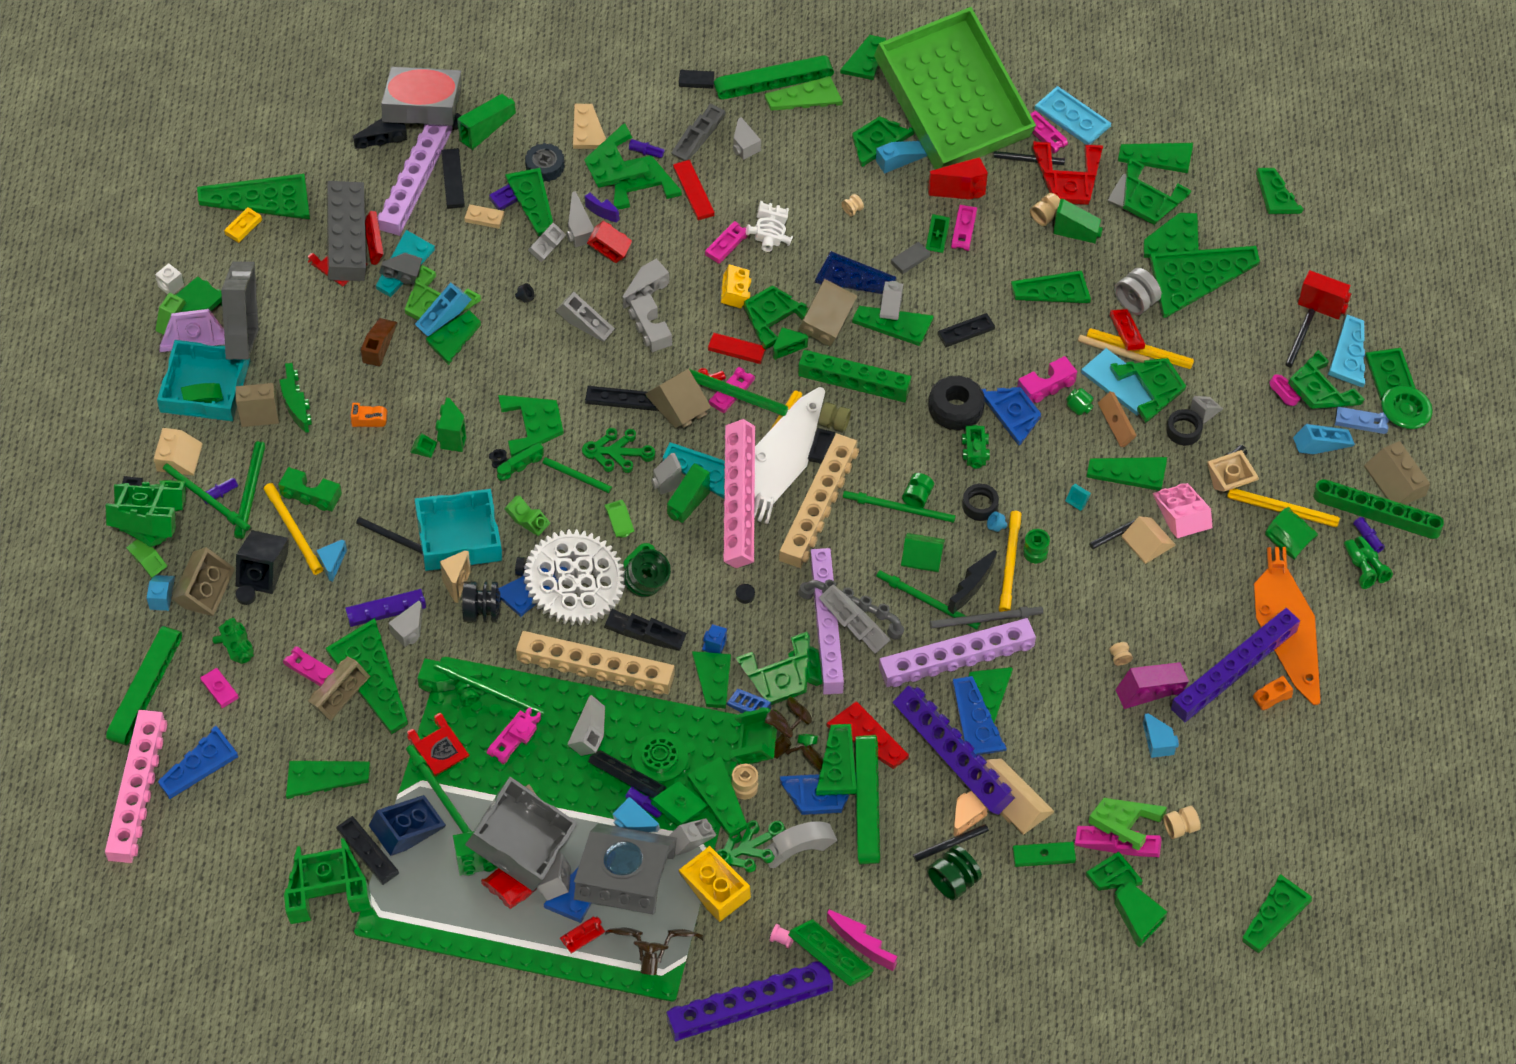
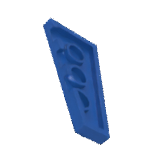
(516, 595)
(975, 718)
(197, 764)
(566, 905)

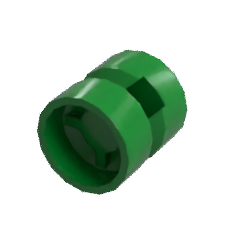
(918, 490)
(1036, 546)

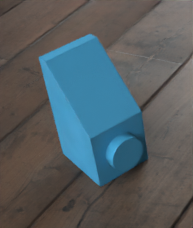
(160, 592)
(1159, 737)
(633, 817)

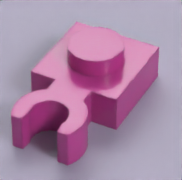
(525, 728)

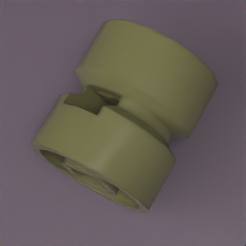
(835, 417)

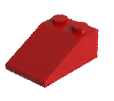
(959, 180)

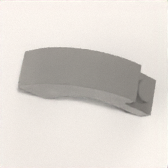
(801, 837)

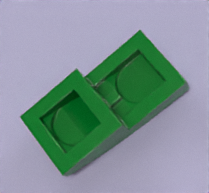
(202, 392)

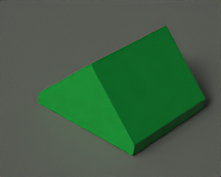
(922, 552)

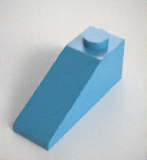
(898, 154)
(443, 309)
(1320, 439)

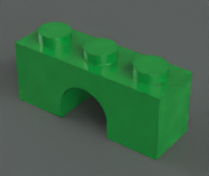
(322, 496)

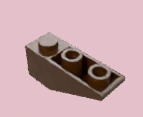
(377, 342)

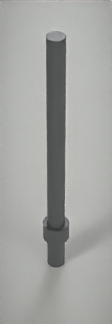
(1022, 612)

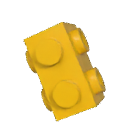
(735, 286)

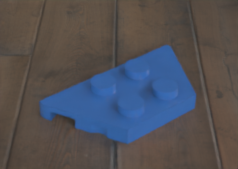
(1013, 410)
(803, 794)

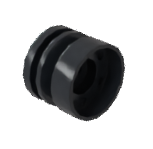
(480, 601)

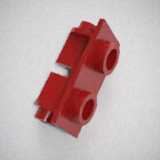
(582, 934)

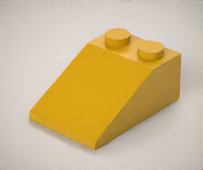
(715, 883)

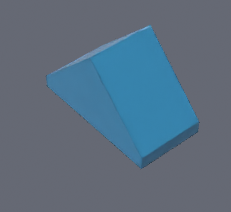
(331, 558)

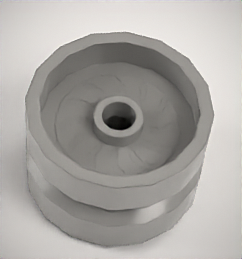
(1137, 291)

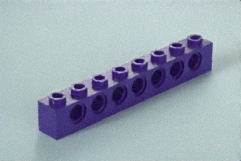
(1235, 665)
(907, 704)
(743, 1009)

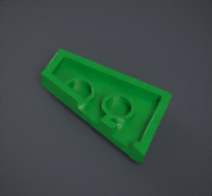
(451, 337)
(713, 675)

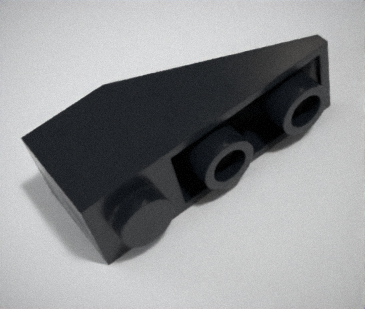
(380, 134)

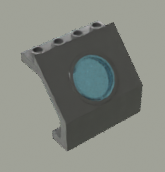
(623, 867)

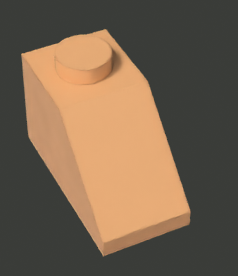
(968, 812)

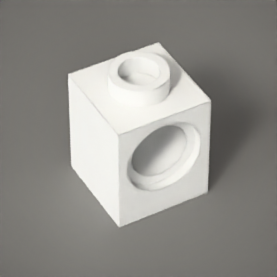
(169, 279)

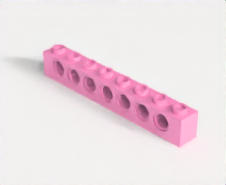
(739, 493)
(125, 850)

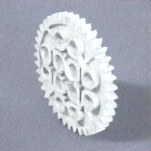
(553, 601)

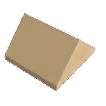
(1231, 471)
(1147, 539)
(454, 573)

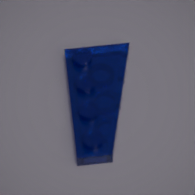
(852, 274)

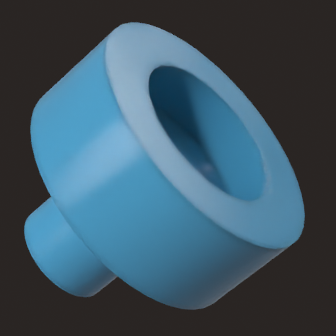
(996, 522)

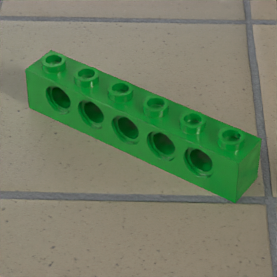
(854, 376)

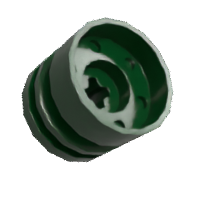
(654, 566)
(954, 872)

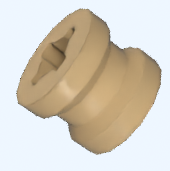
(852, 205)
(1121, 653)

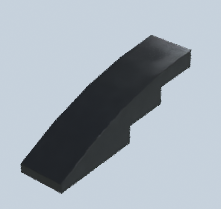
(973, 581)
(648, 631)

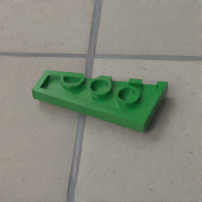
(532, 197)
(718, 793)
(1278, 910)

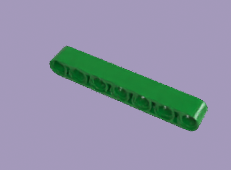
(773, 77)
(1387, 509)
(144, 684)
(867, 800)

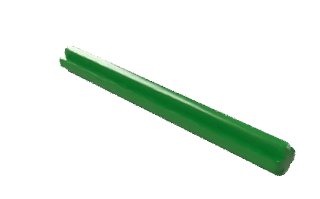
(740, 393)
(250, 486)

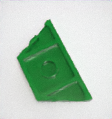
(876, 134)
(992, 687)

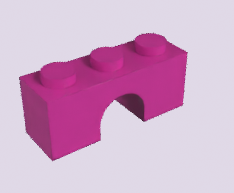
(1061, 374)

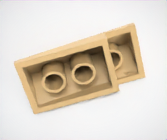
(1028, 807)

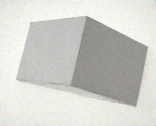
(1205, 407)

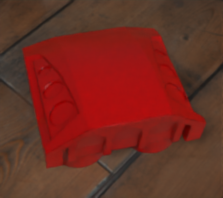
(506, 888)

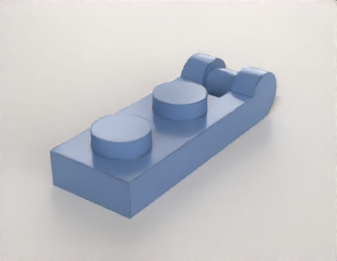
(1361, 420)

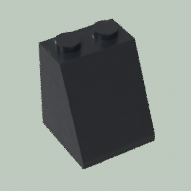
(261, 561)

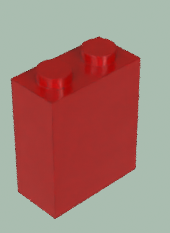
(1325, 295)

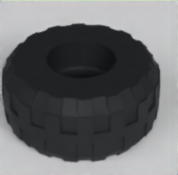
(952, 415)

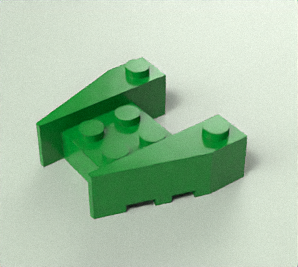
(147, 507)
(325, 875)

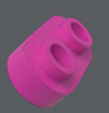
(1284, 390)

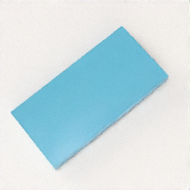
(1072, 115)
(1127, 390)

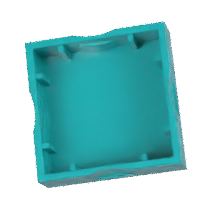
(197, 364)
(457, 525)

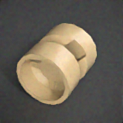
(1046, 209)
(745, 781)
(1179, 823)

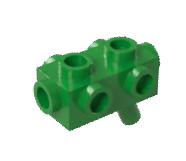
(975, 451)
(235, 640)

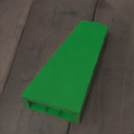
(484, 120)

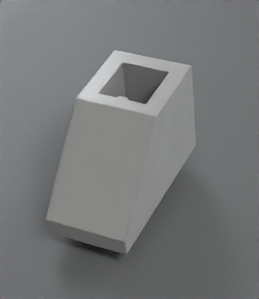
(692, 835)

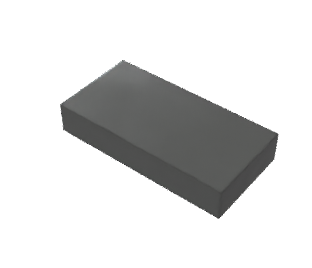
(910, 258)

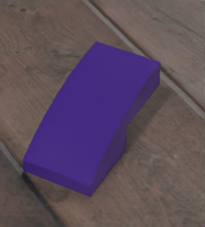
(605, 209)

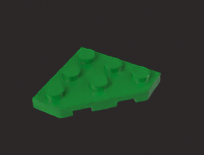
(1174, 236)

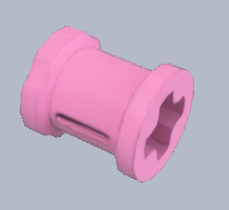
(781, 935)

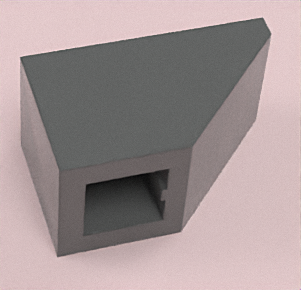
(402, 267)

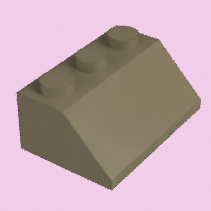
(1397, 474)
(203, 582)
(339, 688)

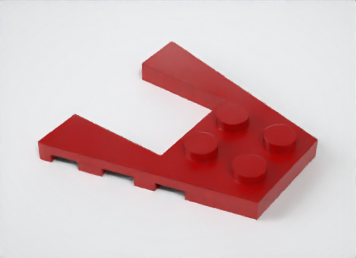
(1069, 185)

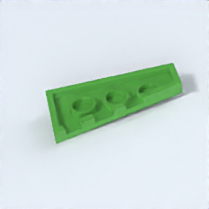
(804, 95)

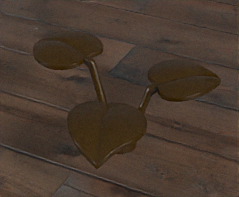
(782, 743)
(650, 960)

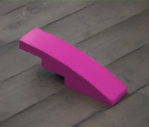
(1096, 839)
(856, 936)

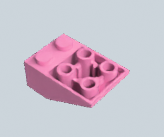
(1183, 510)

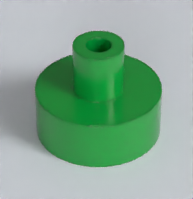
(807, 739)

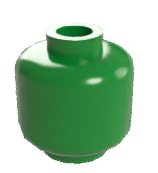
(1080, 401)

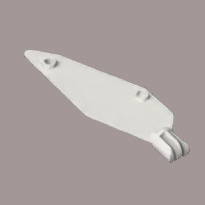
(785, 452)

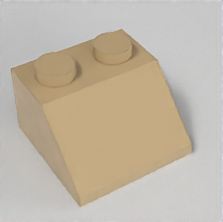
(177, 450)

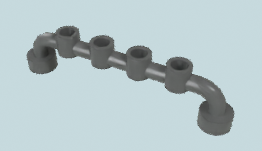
(882, 612)

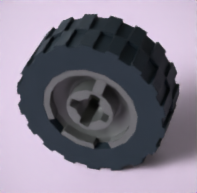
(548, 159)

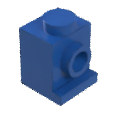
(715, 639)

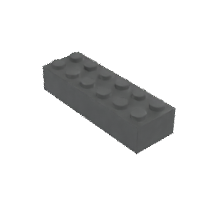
(345, 231)

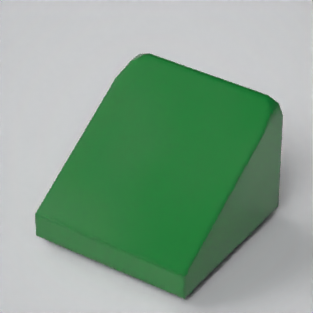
(424, 446)

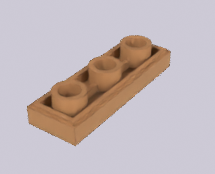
(1117, 419)

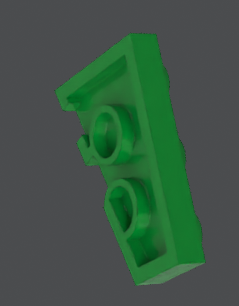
(863, 62)
(1275, 194)

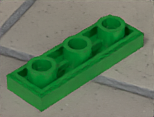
(1055, 854)

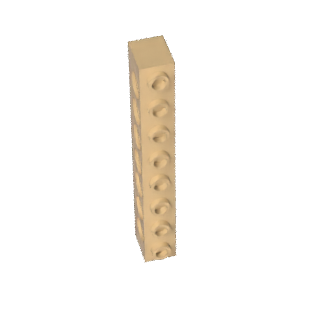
(840, 447)
(589, 655)

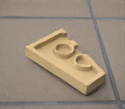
(587, 128)

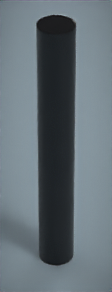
(1111, 535)

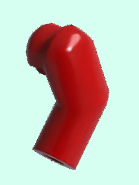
(719, 375)

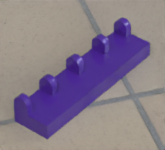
(383, 607)

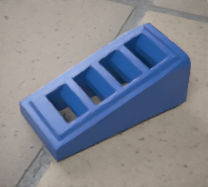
(758, 701)

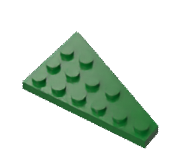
(1195, 273)

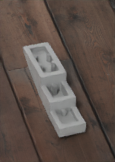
(854, 618)

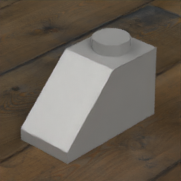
(745, 140)
(891, 300)
(667, 475)
(407, 625)
(557, 879)

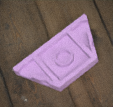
(193, 326)

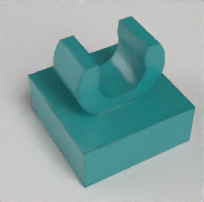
(1078, 497)

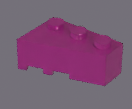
(1151, 683)

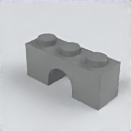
(654, 335)

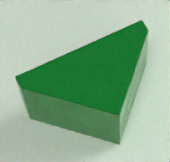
(938, 233)
(789, 342)

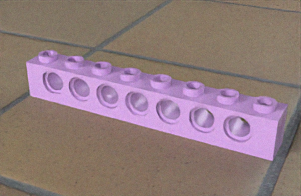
(413, 178)
(826, 626)
(964, 645)

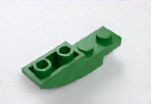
(294, 399)

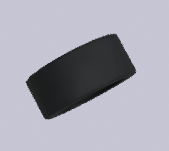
(1180, 438)
(984, 490)

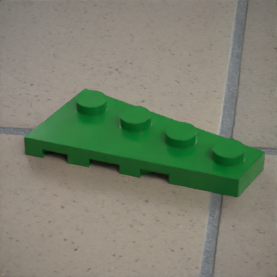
(1159, 155)
(1053, 288)
(908, 327)
(1137, 472)
(838, 763)
(316, 776)

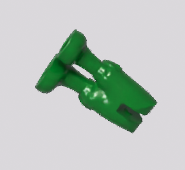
(1360, 554)

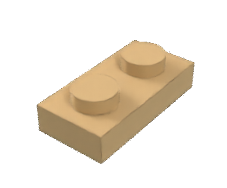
(484, 216)

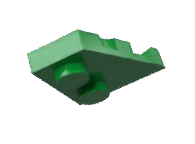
(1113, 873)

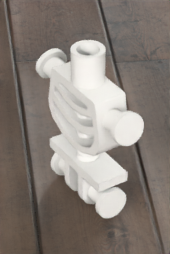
(770, 226)

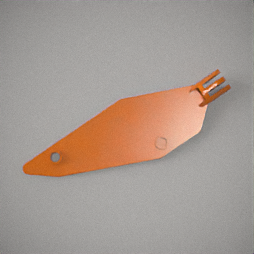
(1298, 654)

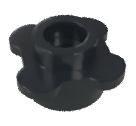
(498, 453)

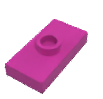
(219, 688)

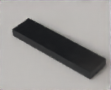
(453, 178)
(618, 398)
(626, 774)
(367, 850)

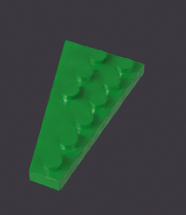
(271, 196)
(380, 688)

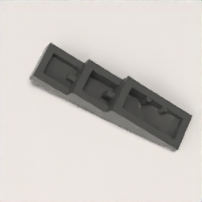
(698, 132)

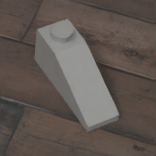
(579, 223)
(584, 317)

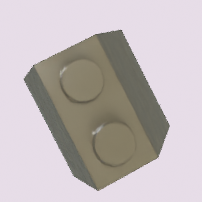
(827, 312)
(680, 399)
(257, 404)

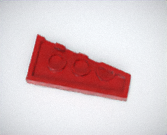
(864, 724)

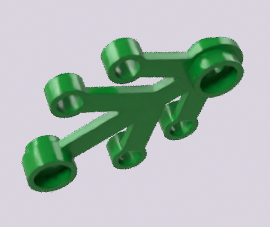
(616, 450)
(747, 846)

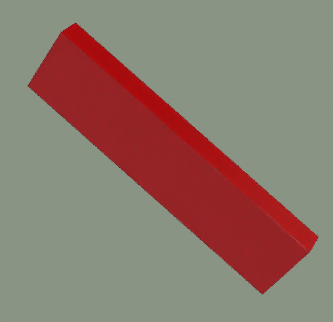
(693, 190)

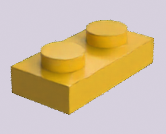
(243, 224)

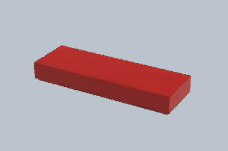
(373, 237)
(1127, 329)
(736, 348)

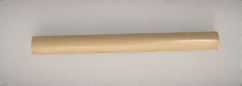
(1116, 350)

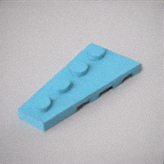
(1349, 353)

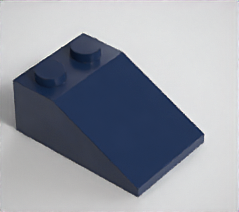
(405, 824)

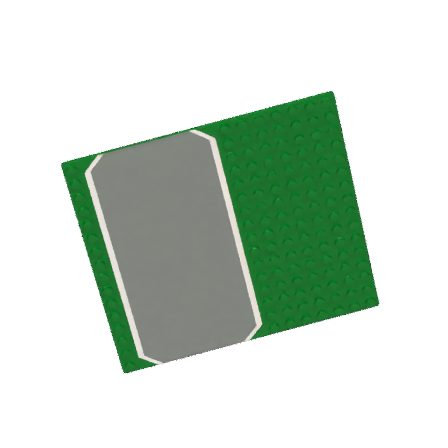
(459, 917)

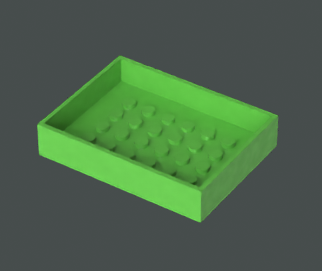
(954, 89)

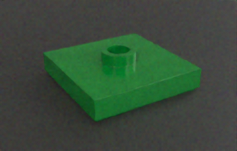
(679, 804)

